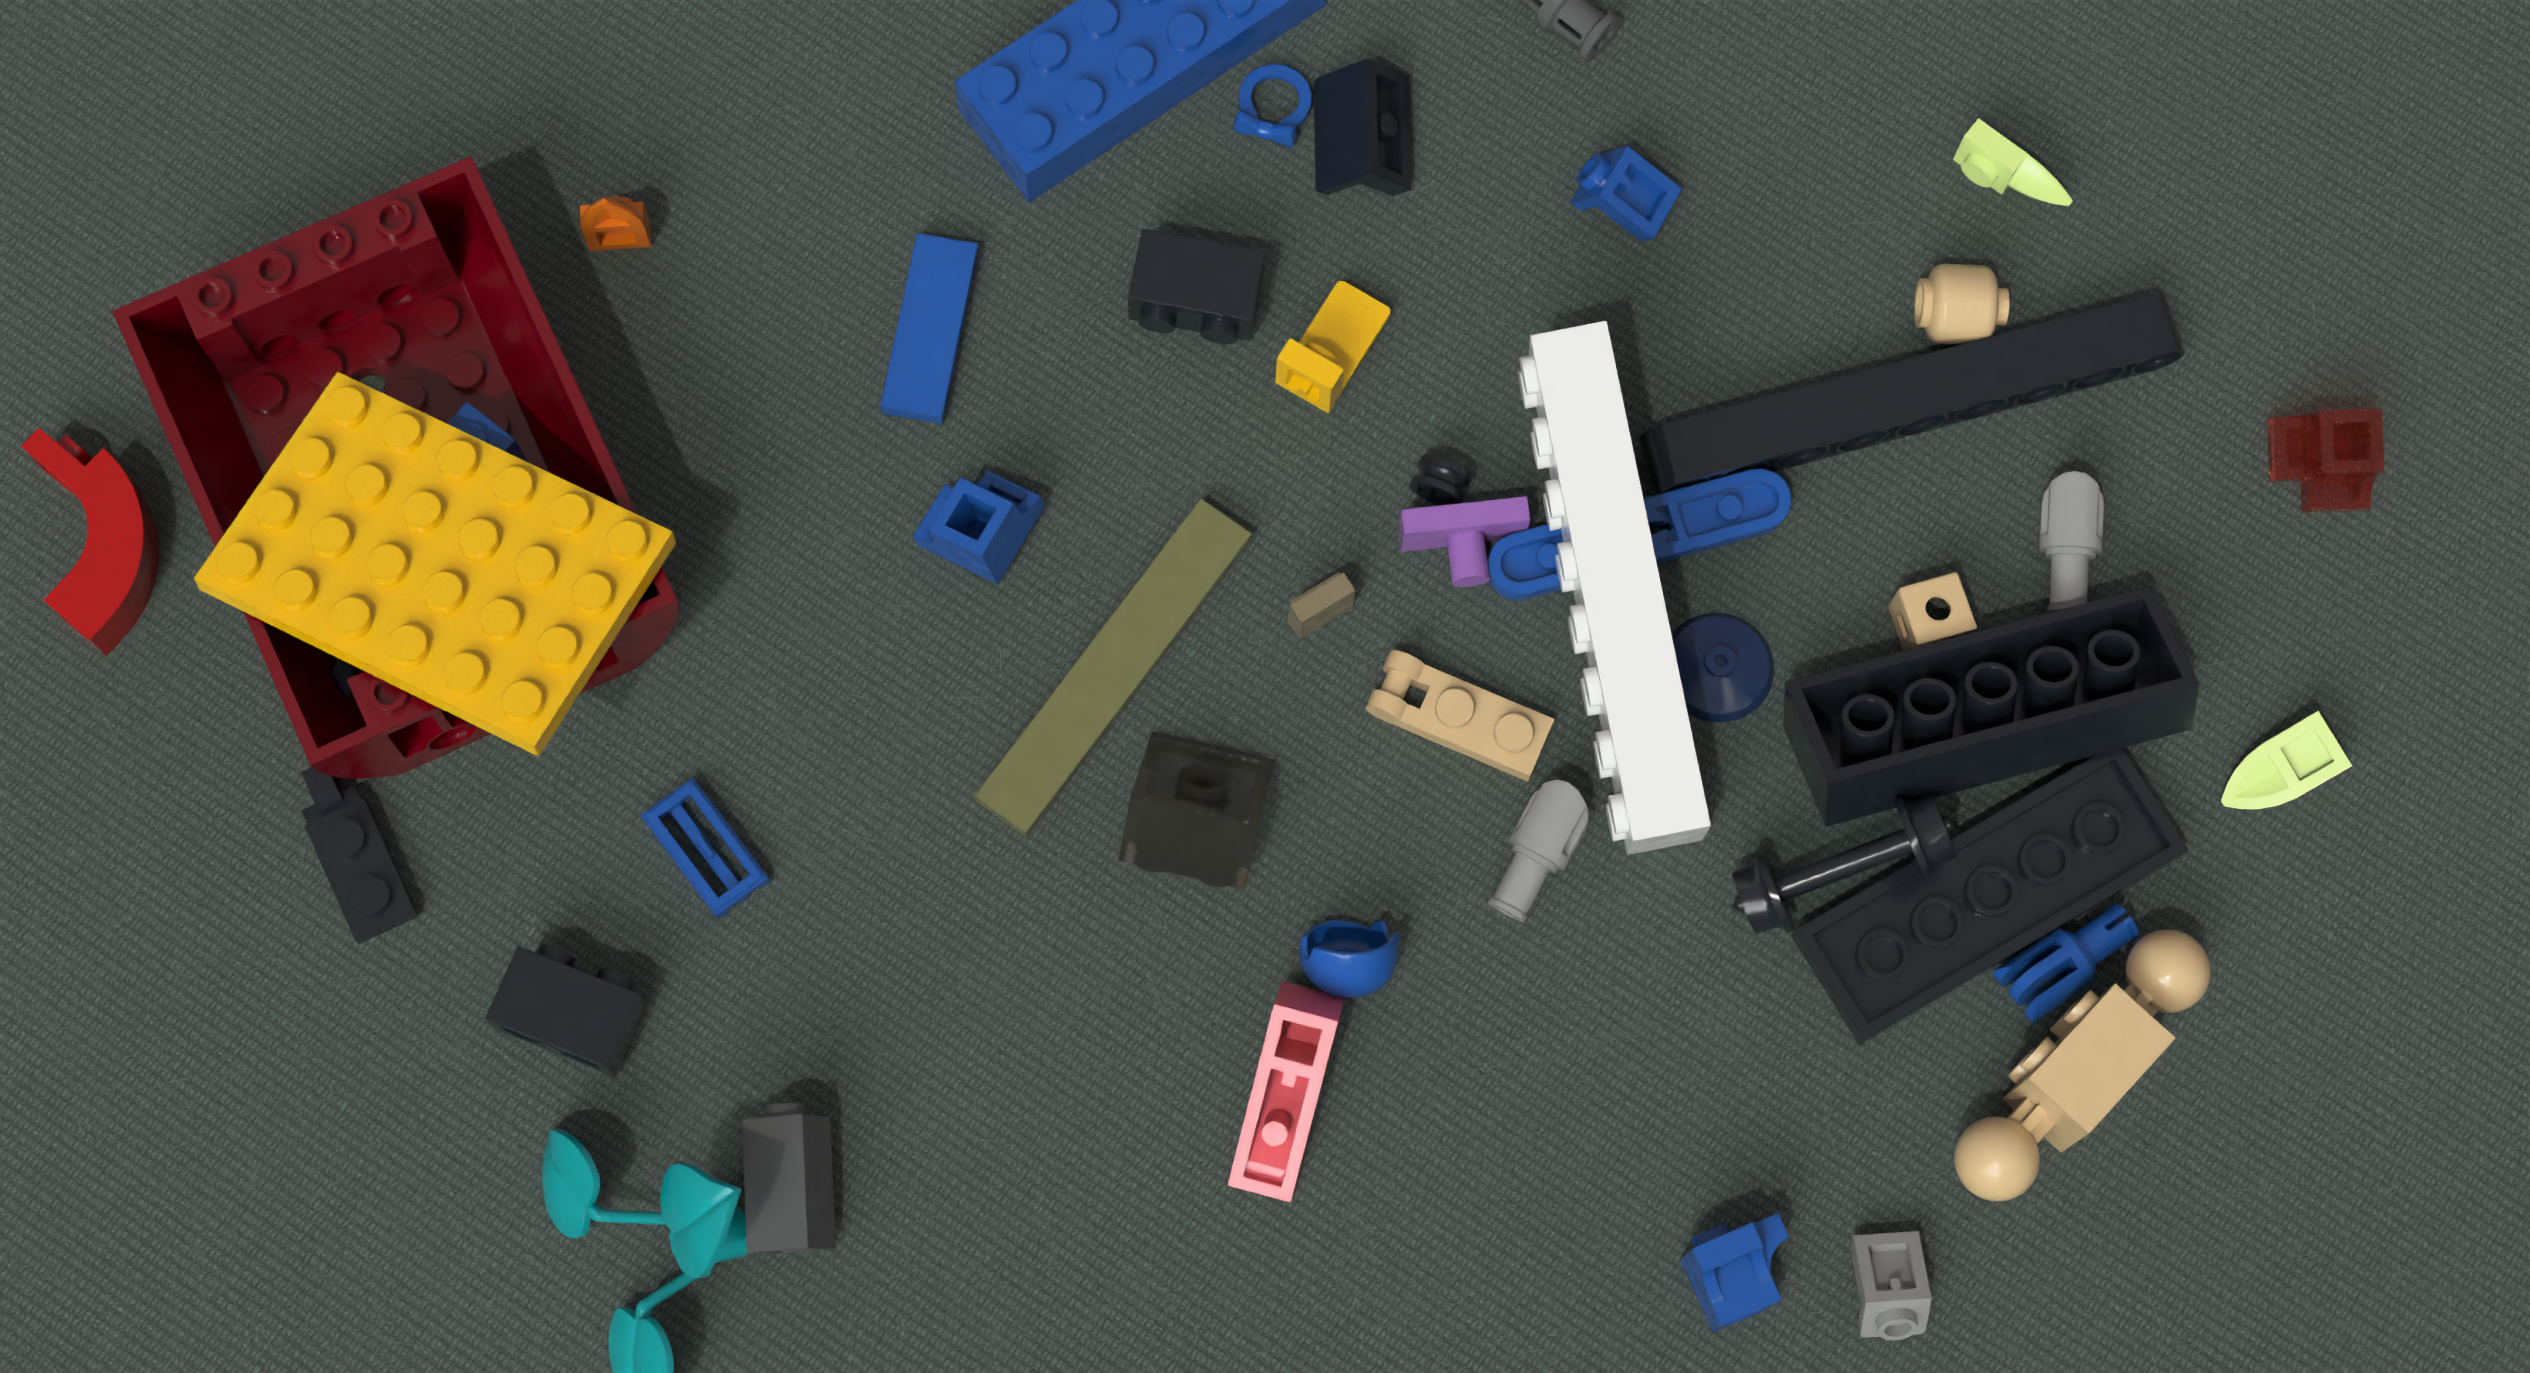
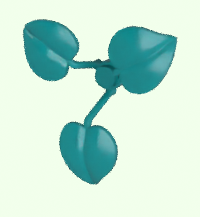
(694, 1206)

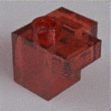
(2330, 455)

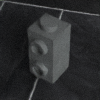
(788, 1181)

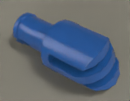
(2064, 962)

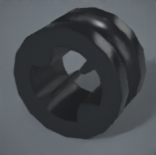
(1440, 480)

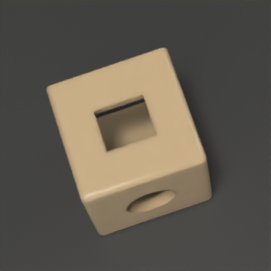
(1923, 630)

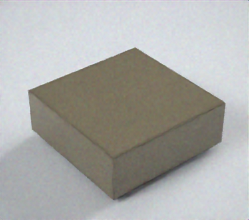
(1321, 605)

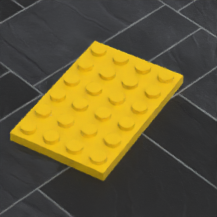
(436, 562)

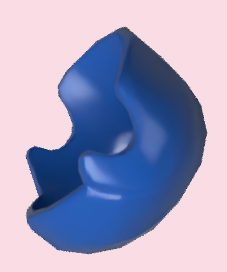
(1349, 957)

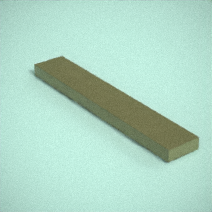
(1113, 668)

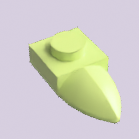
(1999, 164)
(2286, 766)

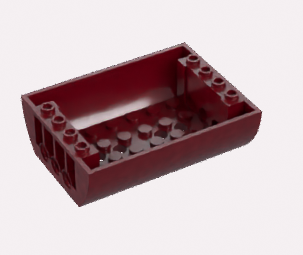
(442, 312)

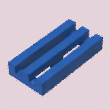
(737, 891)

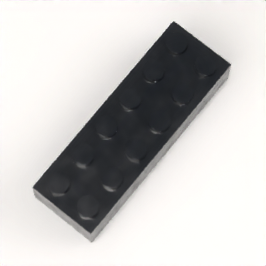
(1989, 705)

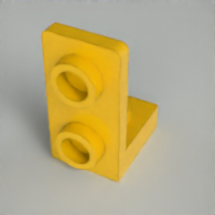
(1331, 346)

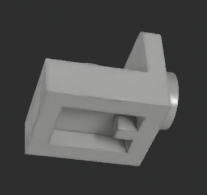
(1891, 1284)

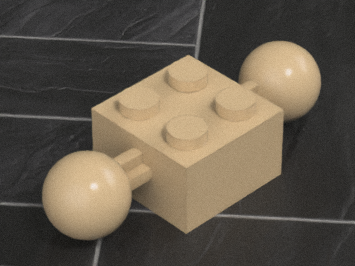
(2082, 1075)

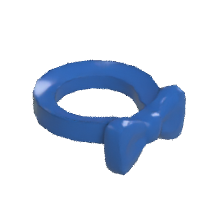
(1284, 132)

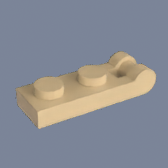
(1461, 716)

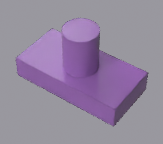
(1464, 531)

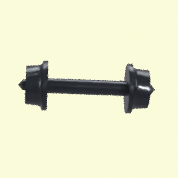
(1765, 895)

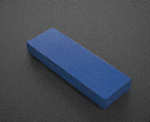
(929, 328)

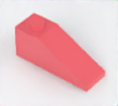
(1285, 1091)

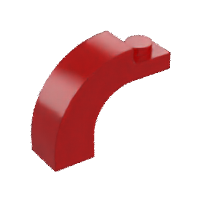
(121, 551)

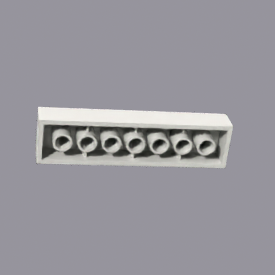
(1616, 589)

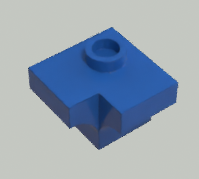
(980, 524)
(1733, 1270)

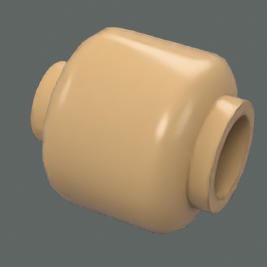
(1960, 303)

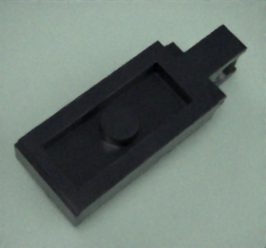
(355, 858)

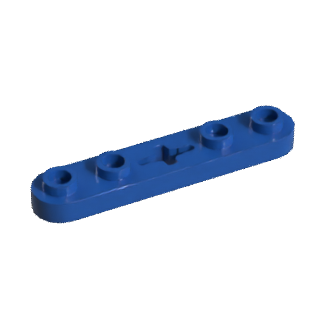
(1698, 520)

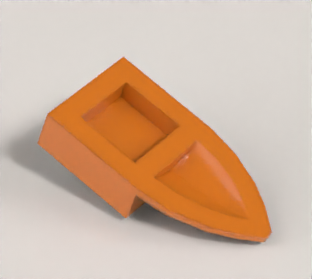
(615, 224)

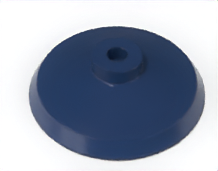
(1722, 666)

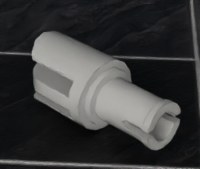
(2071, 535)
(1541, 845)

